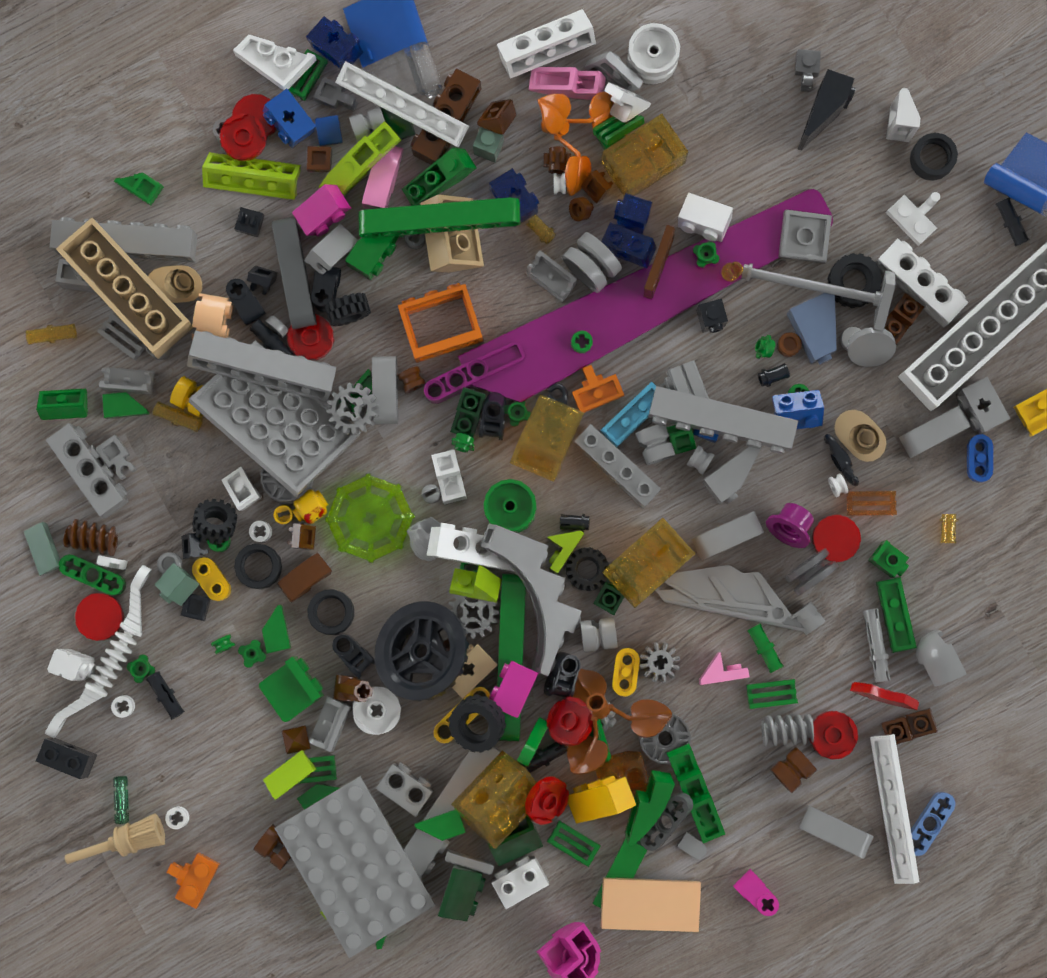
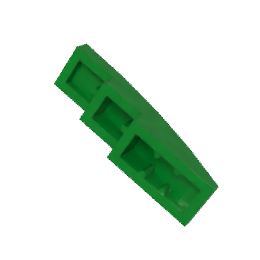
(692, 783)

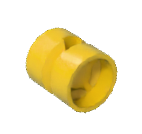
(182, 392)

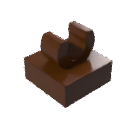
(319, 159)
(596, 186)
(302, 536)

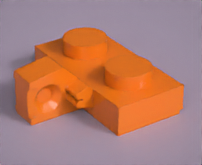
(596, 390)
(193, 879)

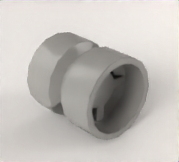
(365, 125)
(655, 444)
(598, 634)

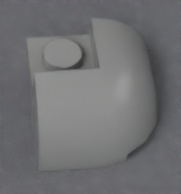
(939, 658)

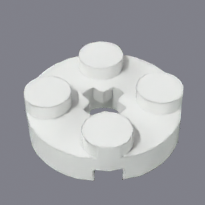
(379, 724)

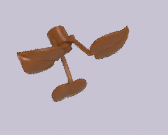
(647, 720)

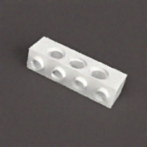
(546, 43)
(936, 283)
(442, 547)

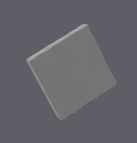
(805, 236)

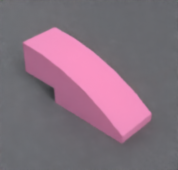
(567, 81)
(382, 180)

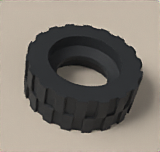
(857, 262)
(466, 737)

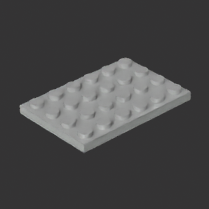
(275, 428)
(355, 866)

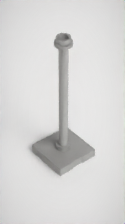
(879, 299)

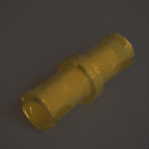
(51, 334)
(177, 416)

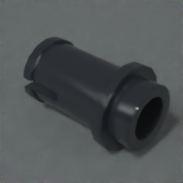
(775, 374)
(575, 522)

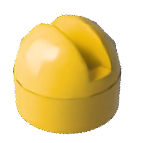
(285, 518)

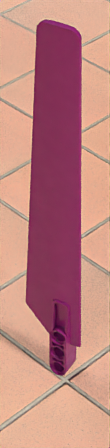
(541, 350)

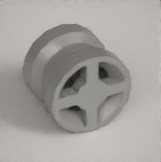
(700, 459)

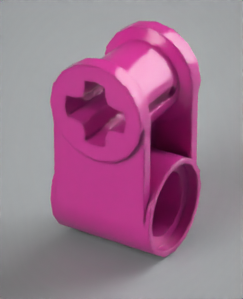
(754, 891)

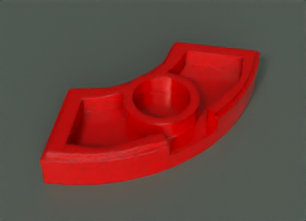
(885, 696)

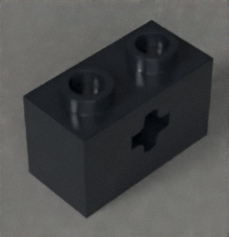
(66, 758)

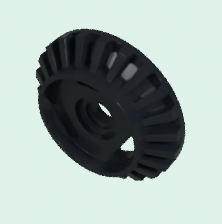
(398, 665)

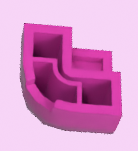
(571, 953)

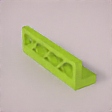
(250, 178)

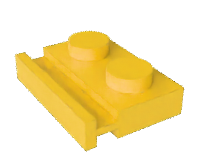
(1033, 413)

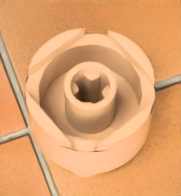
(212, 315)

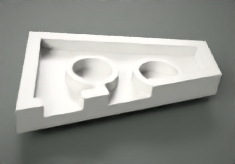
(274, 62)

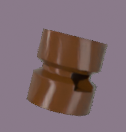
(794, 769)
(266, 846)

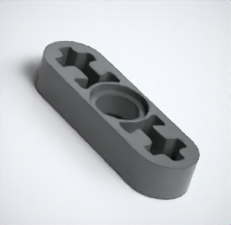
(676, 819)

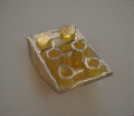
(546, 438)

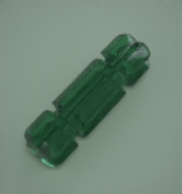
(121, 800)

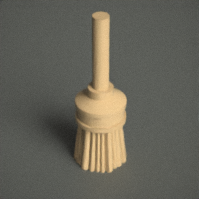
(126, 839)

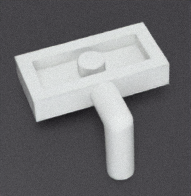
(913, 219)

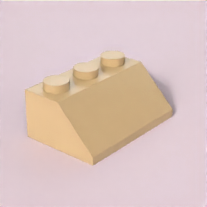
(453, 249)

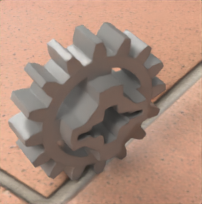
(344, 413)
(481, 604)

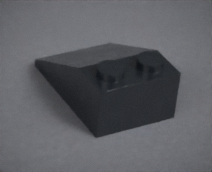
(832, 96)

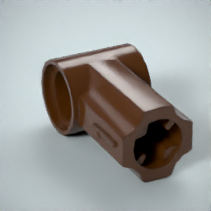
(350, 689)

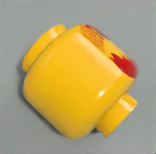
(310, 506)

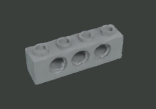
(62, 445)
(617, 466)

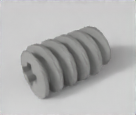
(788, 729)

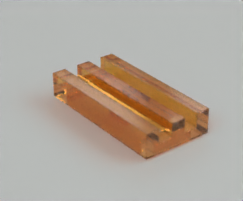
(892, 503)

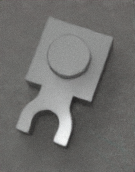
(114, 454)

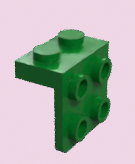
(291, 689)

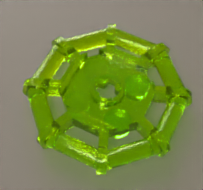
(357, 512)

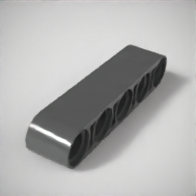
(294, 273)

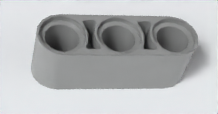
(385, 389)
(934, 431)
(727, 535)
(836, 832)

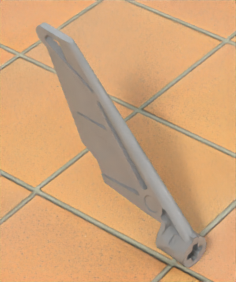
(737, 595)

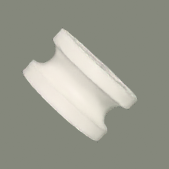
(559, 184)
(838, 485)
(260, 538)
(114, 707)
(170, 822)

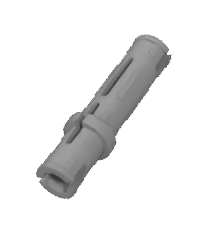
(876, 645)

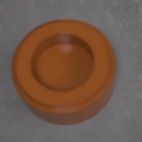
(789, 344)

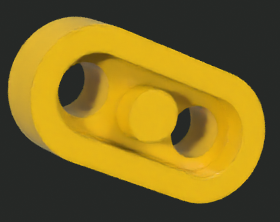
(211, 578)
(626, 672)

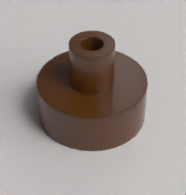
(580, 209)

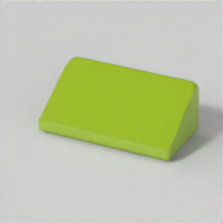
(289, 774)

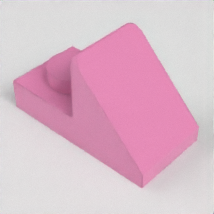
(715, 673)

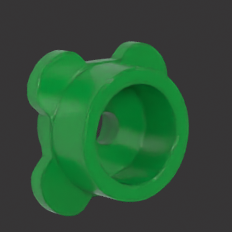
(709, 248)
(765, 347)
(516, 419)
(463, 442)
(259, 655)
(134, 666)

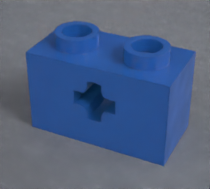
(286, 106)

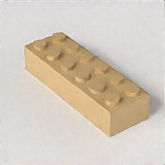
(125, 288)

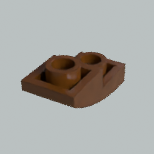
(903, 316)
(304, 577)
(911, 726)

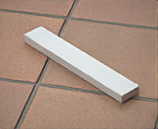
(402, 104)
(894, 809)

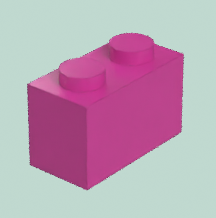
(321, 210)
(514, 688)

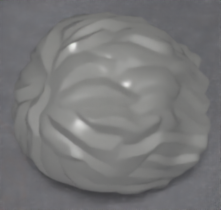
(420, 535)

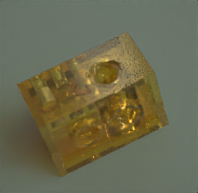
(644, 156)
(648, 562)
(496, 799)

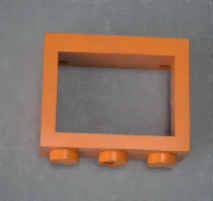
(436, 298)

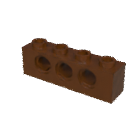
(455, 83)

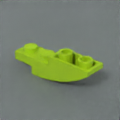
(362, 158)

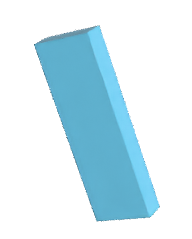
(629, 417)

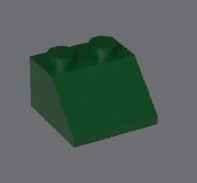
(518, 843)
(460, 893)

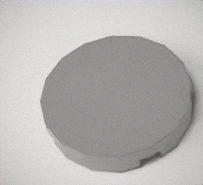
(871, 347)

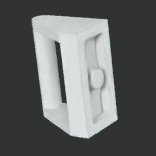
(903, 118)

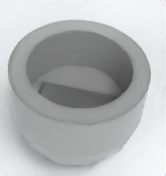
(432, 498)

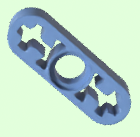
(945, 812)

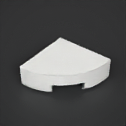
(111, 562)

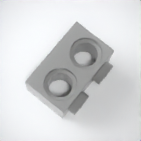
(401, 794)

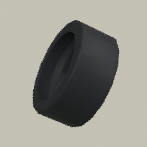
(944, 142)
(240, 562)
(330, 630)

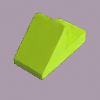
(567, 543)
(477, 585)

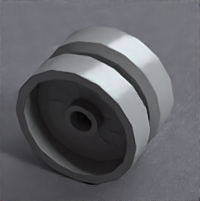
(591, 262)

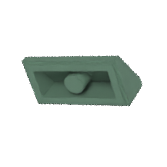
(42, 548)

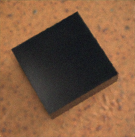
(196, 607)

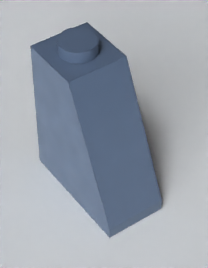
(816, 326)

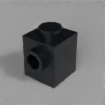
(712, 316)

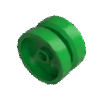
(500, 496)

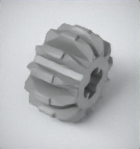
(653, 657)

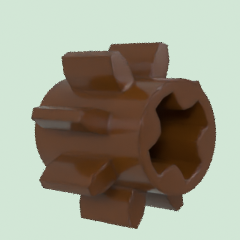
(556, 159)

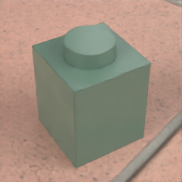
(488, 144)
(176, 585)

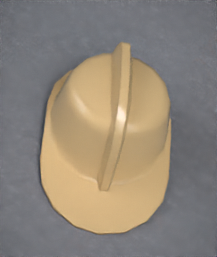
(177, 282)
(860, 435)

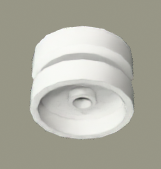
(653, 53)

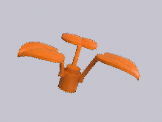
(555, 110)

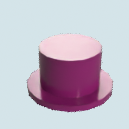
(791, 525)

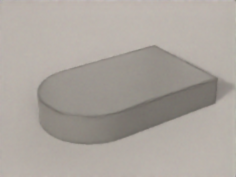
(692, 846)

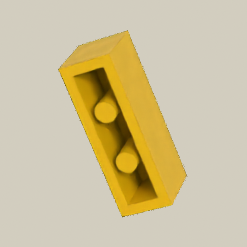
(600, 799)

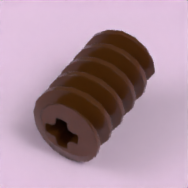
(91, 538)

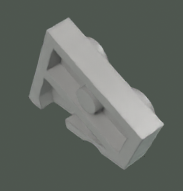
(615, 71)

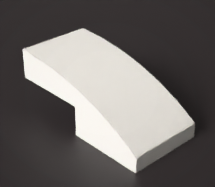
(449, 476)

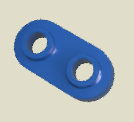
(980, 459)

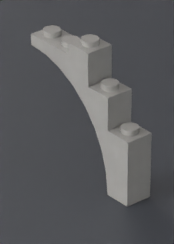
(544, 588)

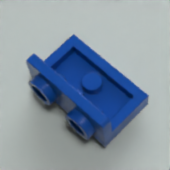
(801, 406)

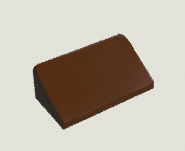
(498, 116)

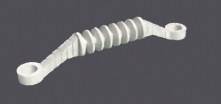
(131, 628)

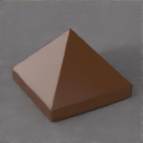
(296, 739)

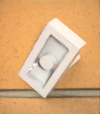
(626, 104)
(241, 489)

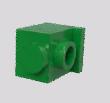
(881, 556)

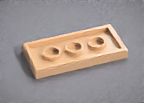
(650, 904)

